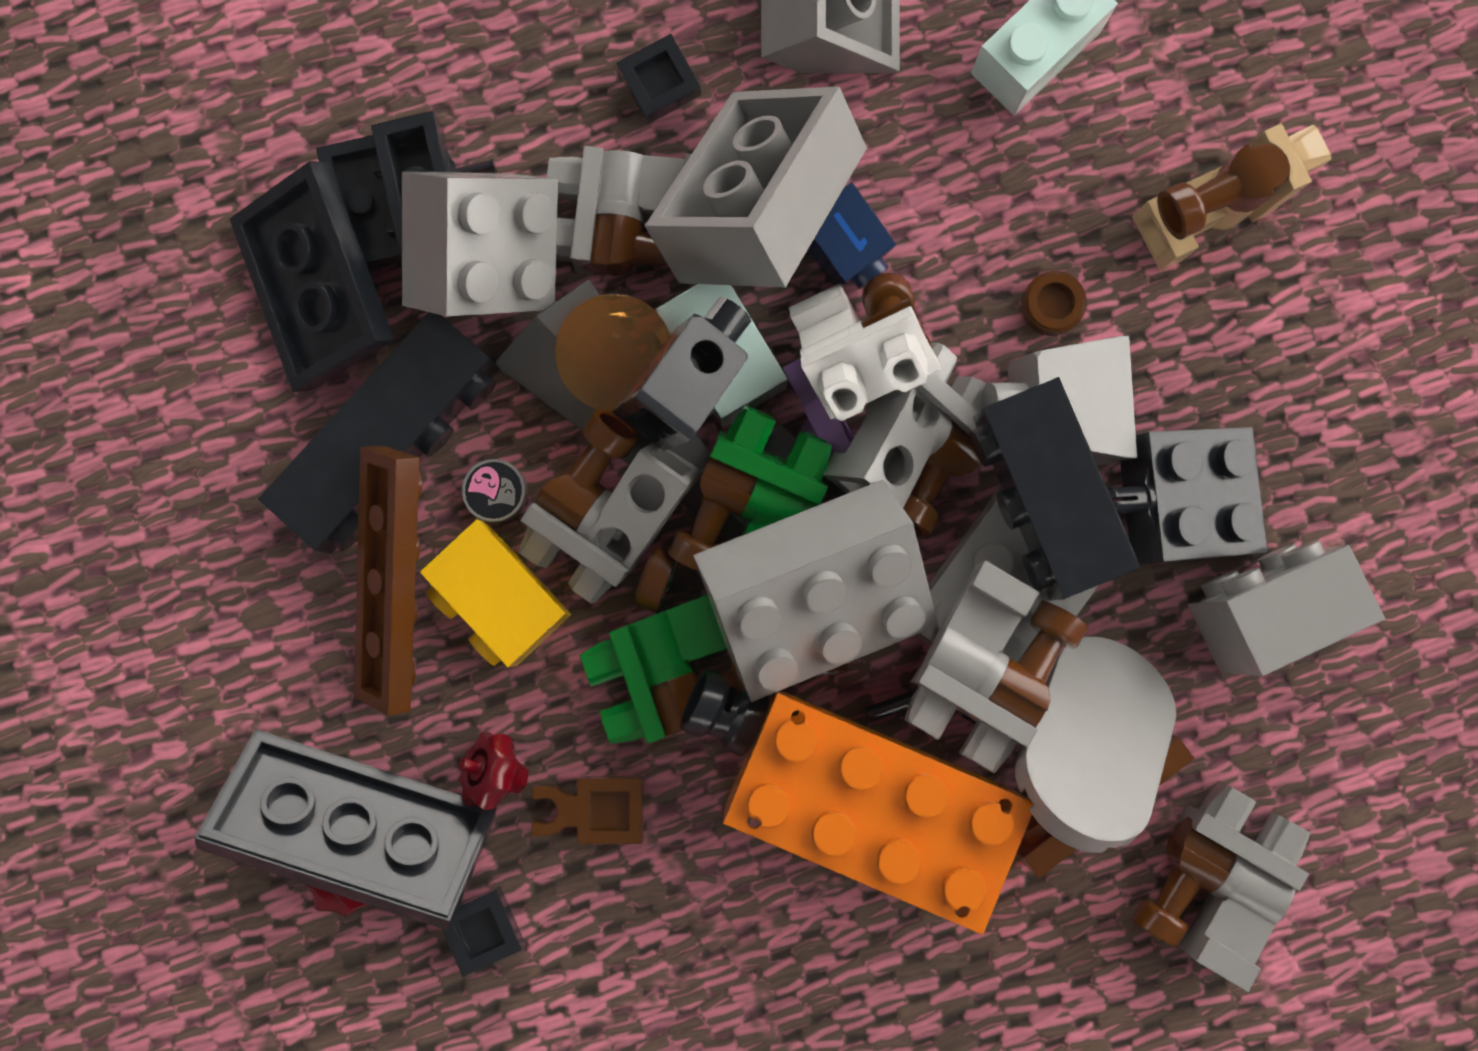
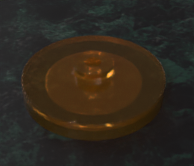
(607, 347)

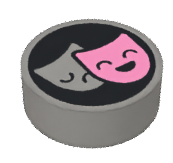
(494, 491)

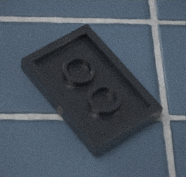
(311, 277)

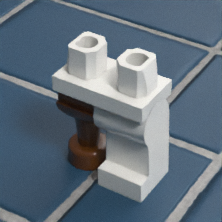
(867, 358)

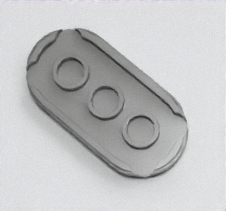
(1098, 746)

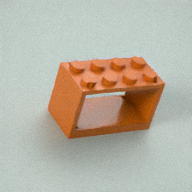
(878, 811)

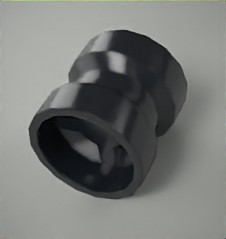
(723, 713)

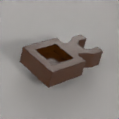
(602, 809)

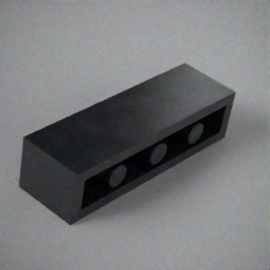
(398, 407)

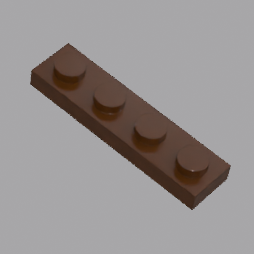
(386, 578)

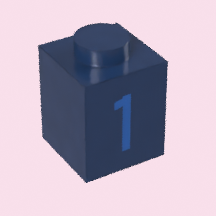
(851, 241)

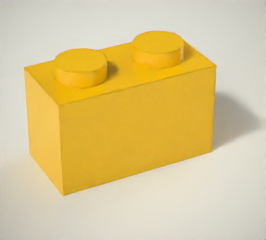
(493, 595)

